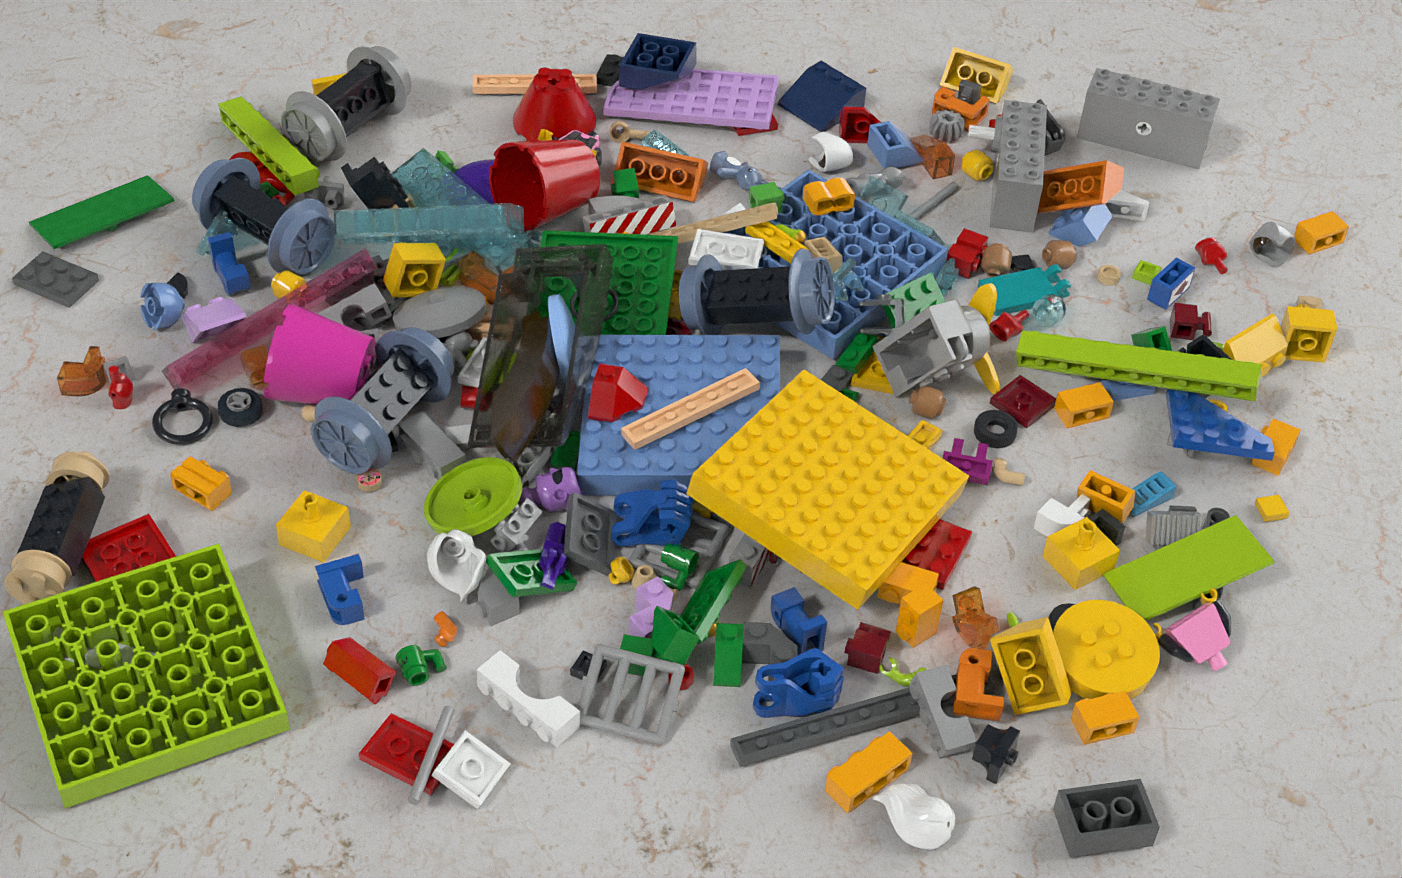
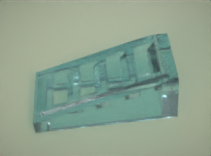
(659, 141)

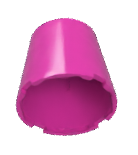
(316, 358)

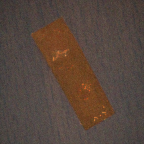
(937, 156)

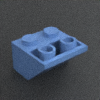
(892, 146)
(1081, 224)

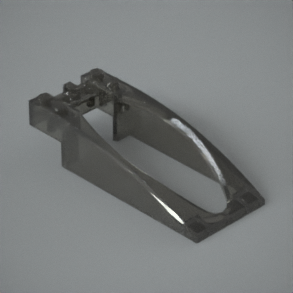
(519, 296)

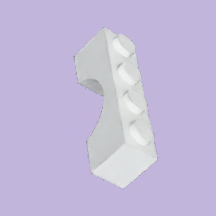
(551, 718)

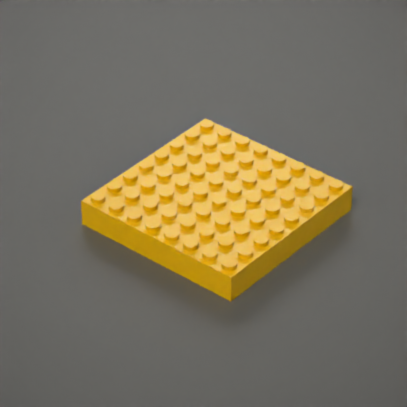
(828, 487)

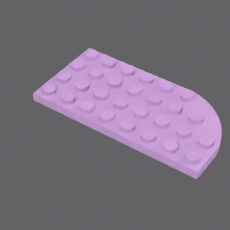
(700, 99)

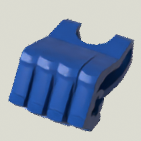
(653, 515)
(808, 672)

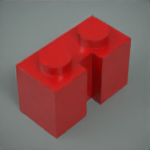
(968, 252)

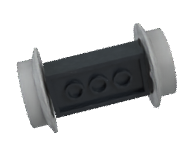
(321, 122)

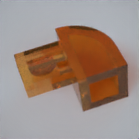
(254, 364)
(83, 378)
(971, 620)

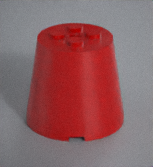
(544, 178)

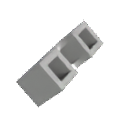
(365, 304)
(947, 734)

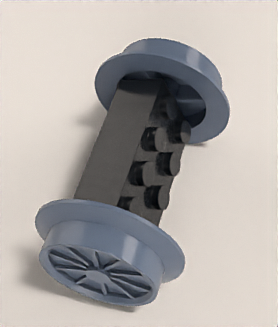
(295, 236)
(757, 295)
(356, 430)

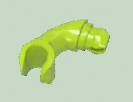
(896, 675)

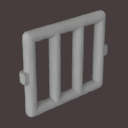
(703, 565)
(625, 658)

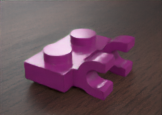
(976, 467)

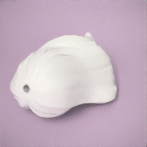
(456, 565)
(916, 817)

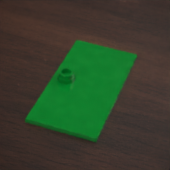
(101, 212)

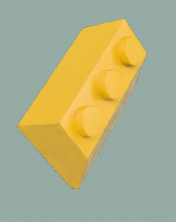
(987, 72)
(1260, 344)
(1031, 666)

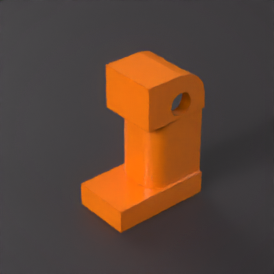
(972, 114)
(970, 682)

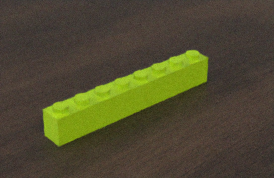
(269, 145)

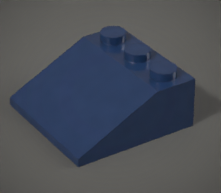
(821, 95)

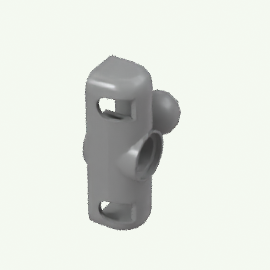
(530, 463)

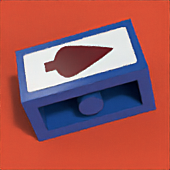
(1171, 283)

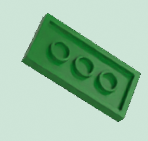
(711, 596)

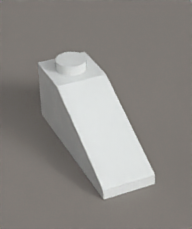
(1128, 206)

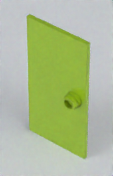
(1188, 568)

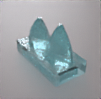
(219, 225)
(848, 278)

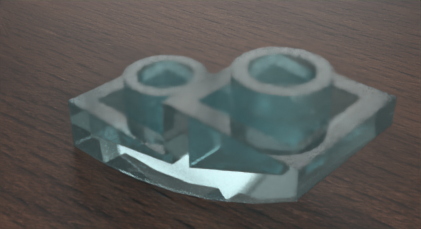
(946, 276)

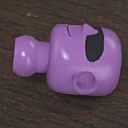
(553, 489)

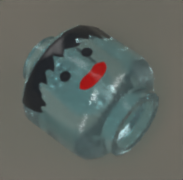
(1049, 310)

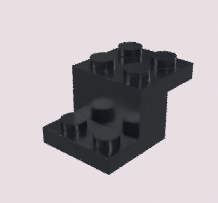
(375, 185)

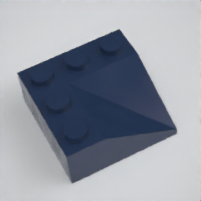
(656, 61)

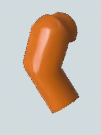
(447, 629)

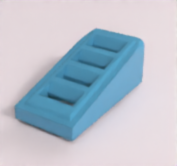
(1160, 485)

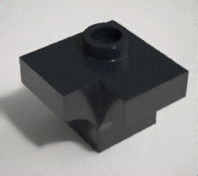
(996, 750)

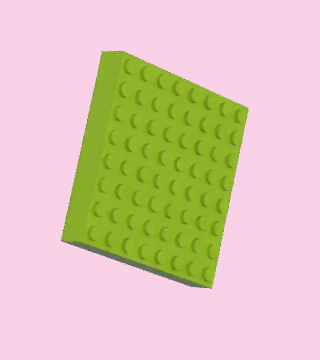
(131, 722)

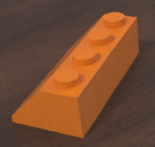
(663, 171)
(1080, 186)

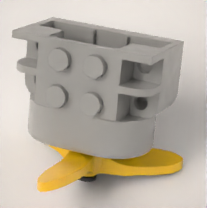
(941, 343)

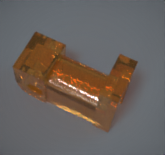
(482, 279)

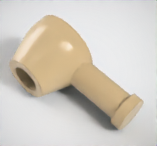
(625, 133)
(644, 574)

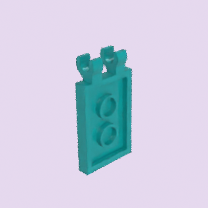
(1023, 288)

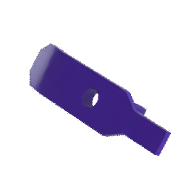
(553, 559)

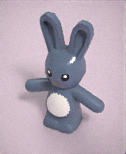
(731, 168)

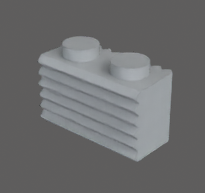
(1171, 526)

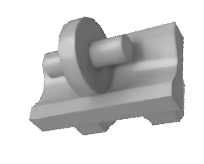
(329, 193)

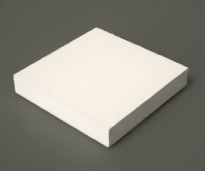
(471, 769)

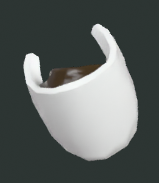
(836, 154)

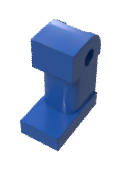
(224, 261)
(336, 591)
(791, 618)

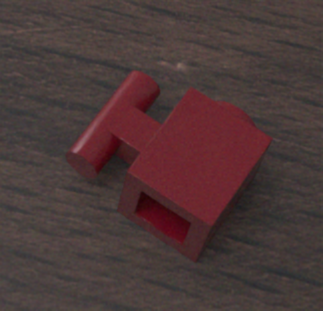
(1185, 322)
(867, 647)

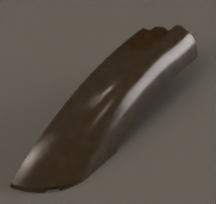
(526, 390)

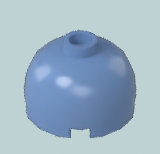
(162, 305)

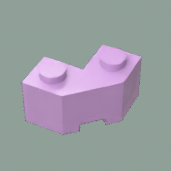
(649, 596)

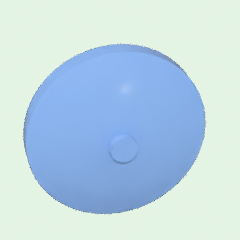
(562, 332)

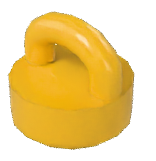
(622, 570)

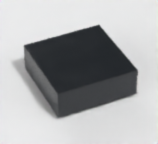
(582, 664)

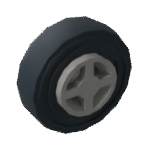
(240, 407)

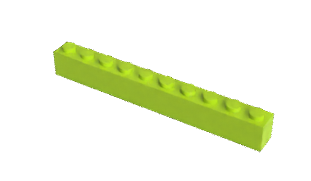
(1139, 365)

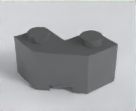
(766, 645)

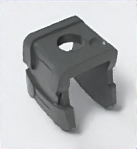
(885, 299)

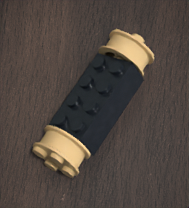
(58, 528)

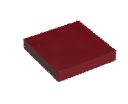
(1023, 401)

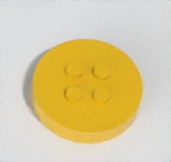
(1106, 649)

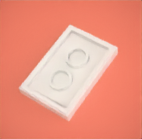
(730, 250)

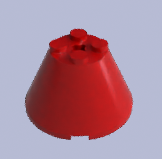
(553, 104)

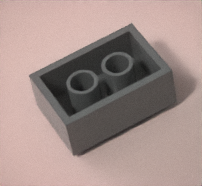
(1105, 818)

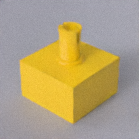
(413, 268)
(1308, 332)
(313, 526)
(1080, 553)

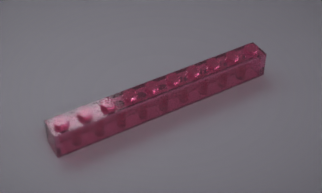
(266, 320)

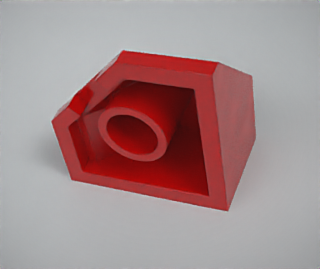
(855, 124)
(615, 393)

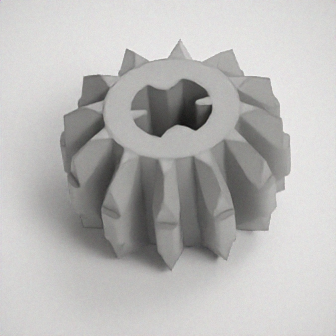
(947, 125)

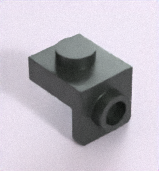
(1108, 525)

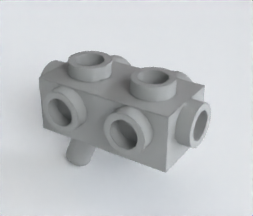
(512, 532)

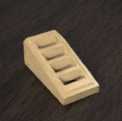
(823, 248)

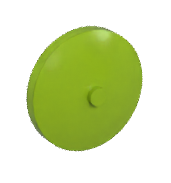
(473, 496)

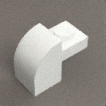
(1056, 516)

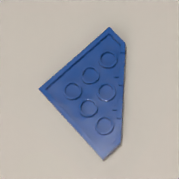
(1208, 428)

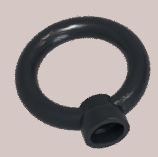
(181, 401)

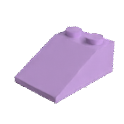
(212, 319)

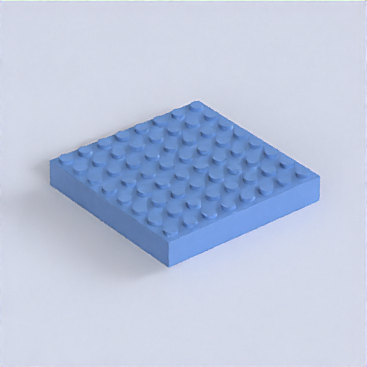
(883, 248)
(672, 370)

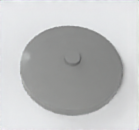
(441, 311)

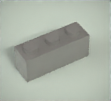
(430, 445)

